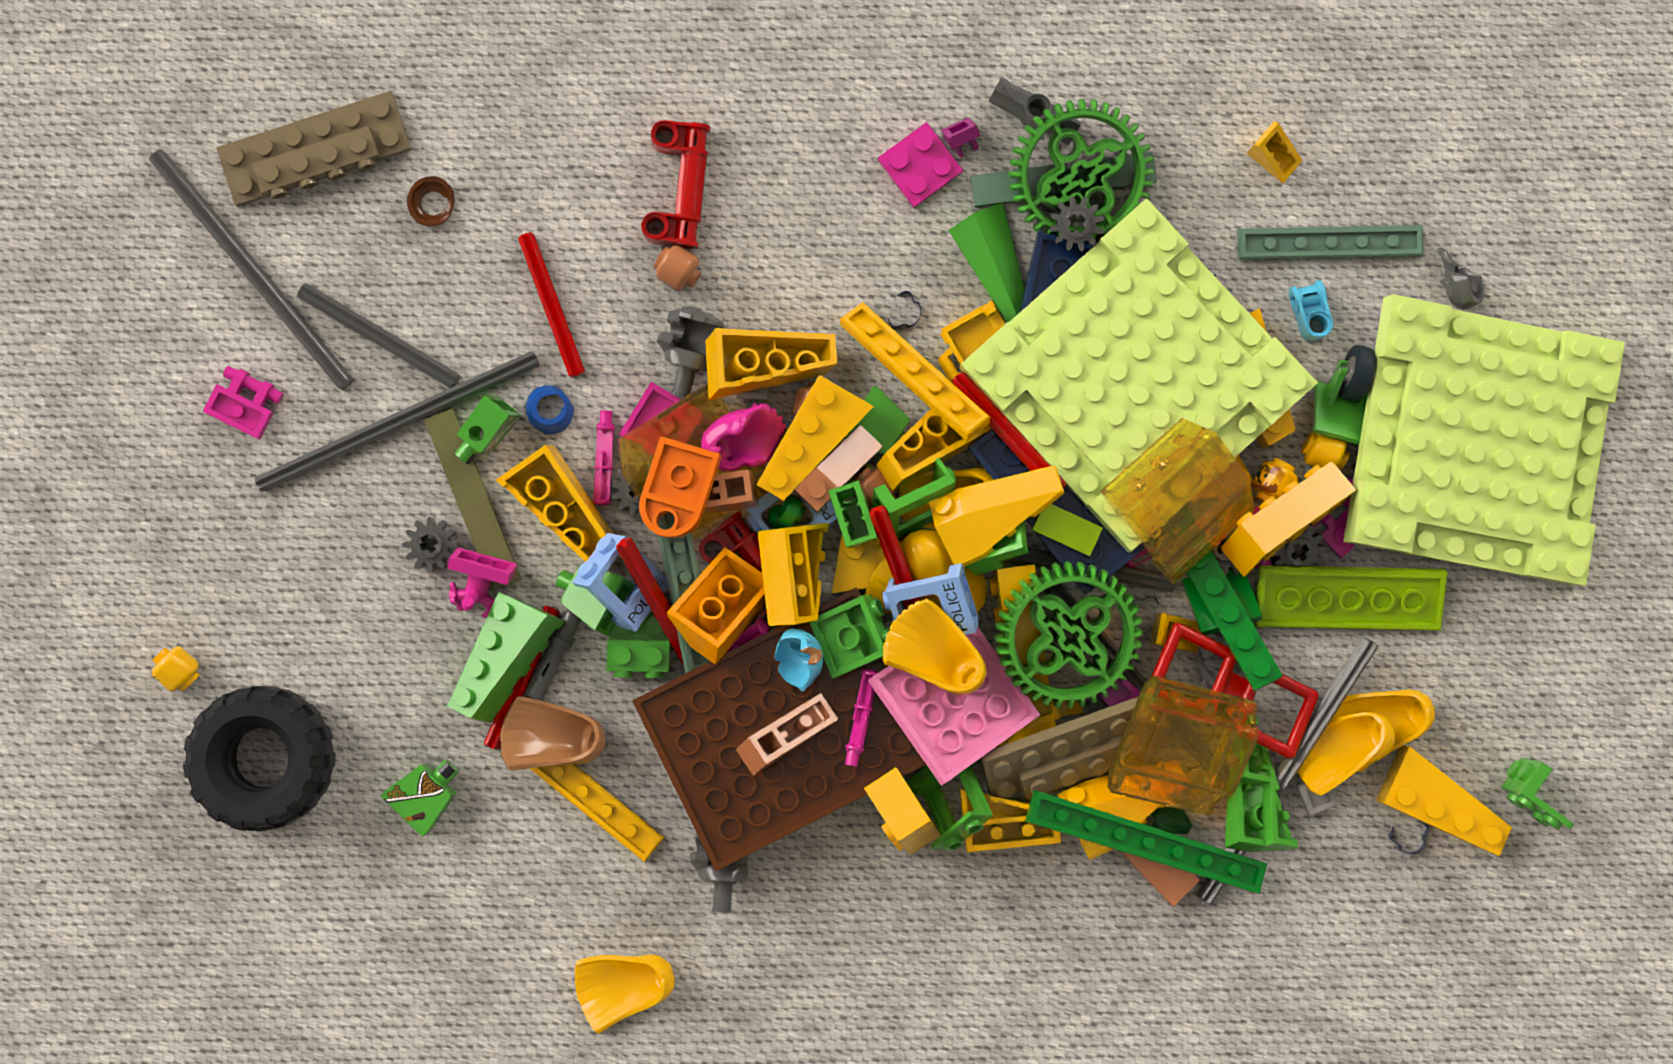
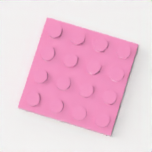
(954, 728)

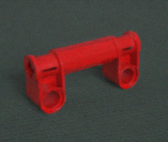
(689, 187)
(745, 546)

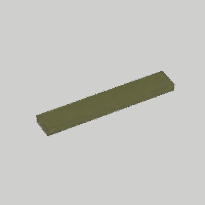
(469, 491)

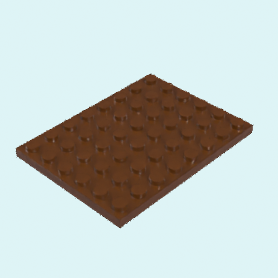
(715, 708)

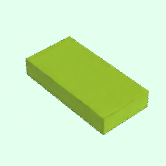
(1067, 529)

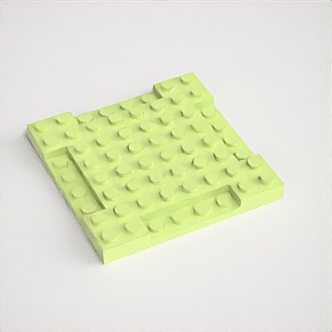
(1128, 352)
(1482, 441)

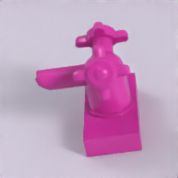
(481, 572)

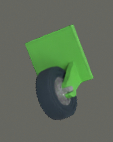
(1342, 402)

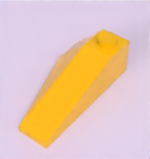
(984, 513)
(1096, 795)

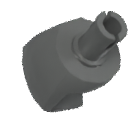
(687, 345)
(722, 879)

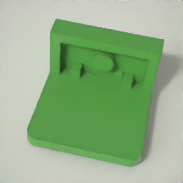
(1522, 785)

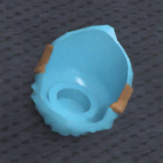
(799, 658)

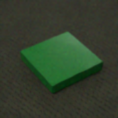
(1243, 591)

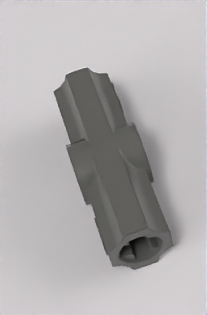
(1017, 100)

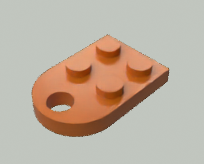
(678, 485)

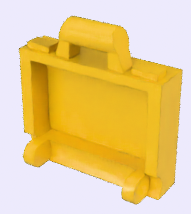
(968, 335)

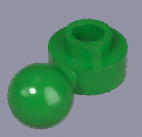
(787, 513)

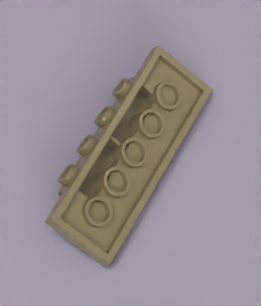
(314, 149)
(1058, 755)

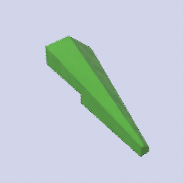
(991, 254)
(1254, 810)

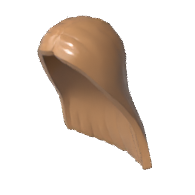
(548, 735)

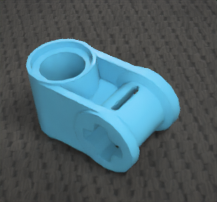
(1311, 304)

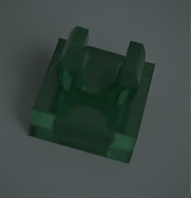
(1171, 820)

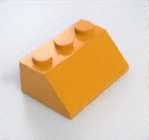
(719, 605)

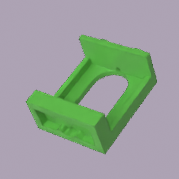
(942, 483)
(952, 832)

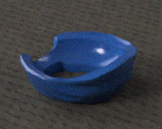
(554, 425)

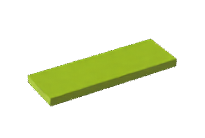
(1351, 597)

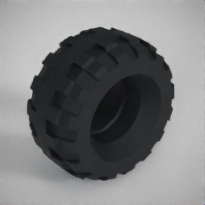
(214, 768)

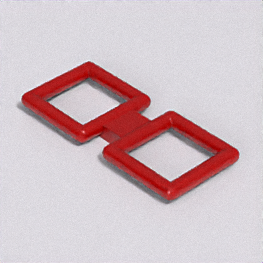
(1235, 685)

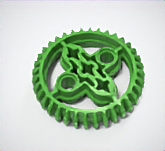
(1079, 146)
(1106, 677)

